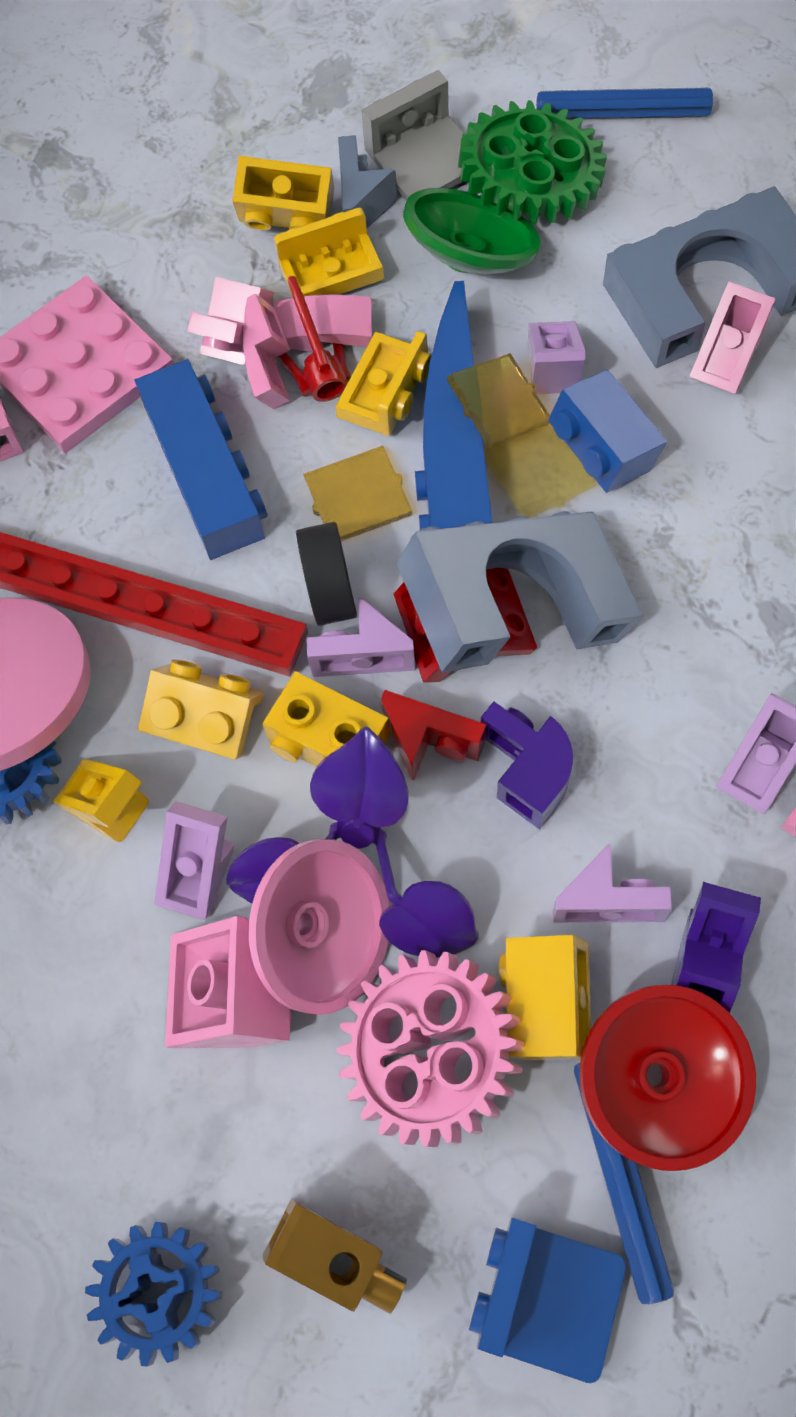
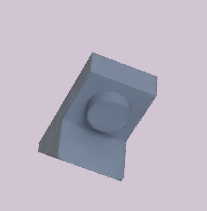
(364, 188)

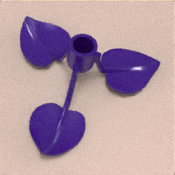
(363, 792)

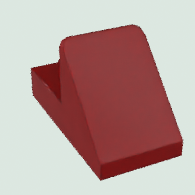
(419, 725)

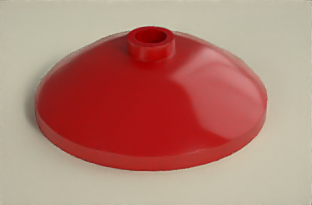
(703, 1086)

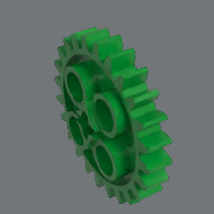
(532, 161)

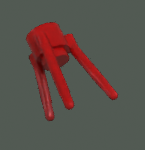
(323, 373)

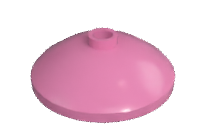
(338, 936)

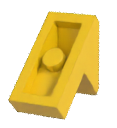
(103, 798)

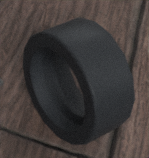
(326, 573)

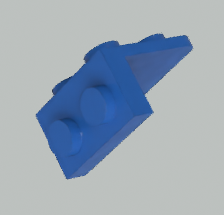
(549, 1301)

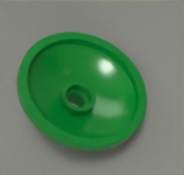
(467, 234)

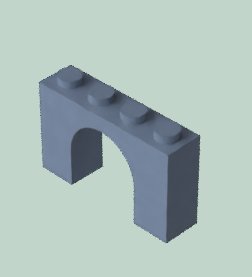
(644, 283)
(560, 552)

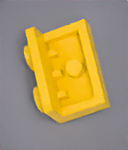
(329, 255)
(384, 382)
(199, 708)

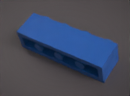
(201, 459)

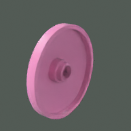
(41, 677)

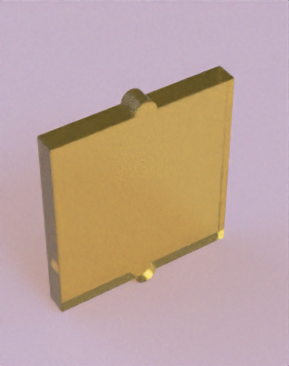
(499, 399)
(538, 471)
(358, 493)

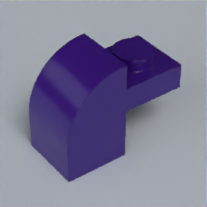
(541, 762)
(716, 942)

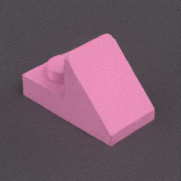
(733, 337)

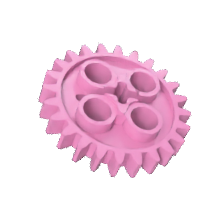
(440, 1100)

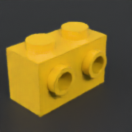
(281, 193)
(315, 721)
(549, 993)

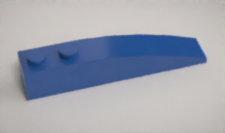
(452, 446)

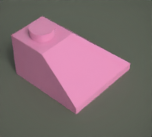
(217, 992)

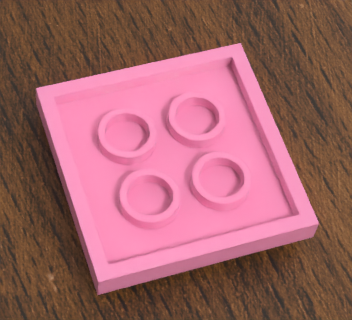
(76, 363)

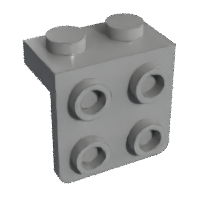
(415, 135)

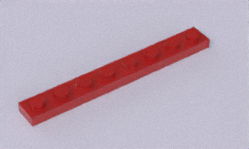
(151, 605)

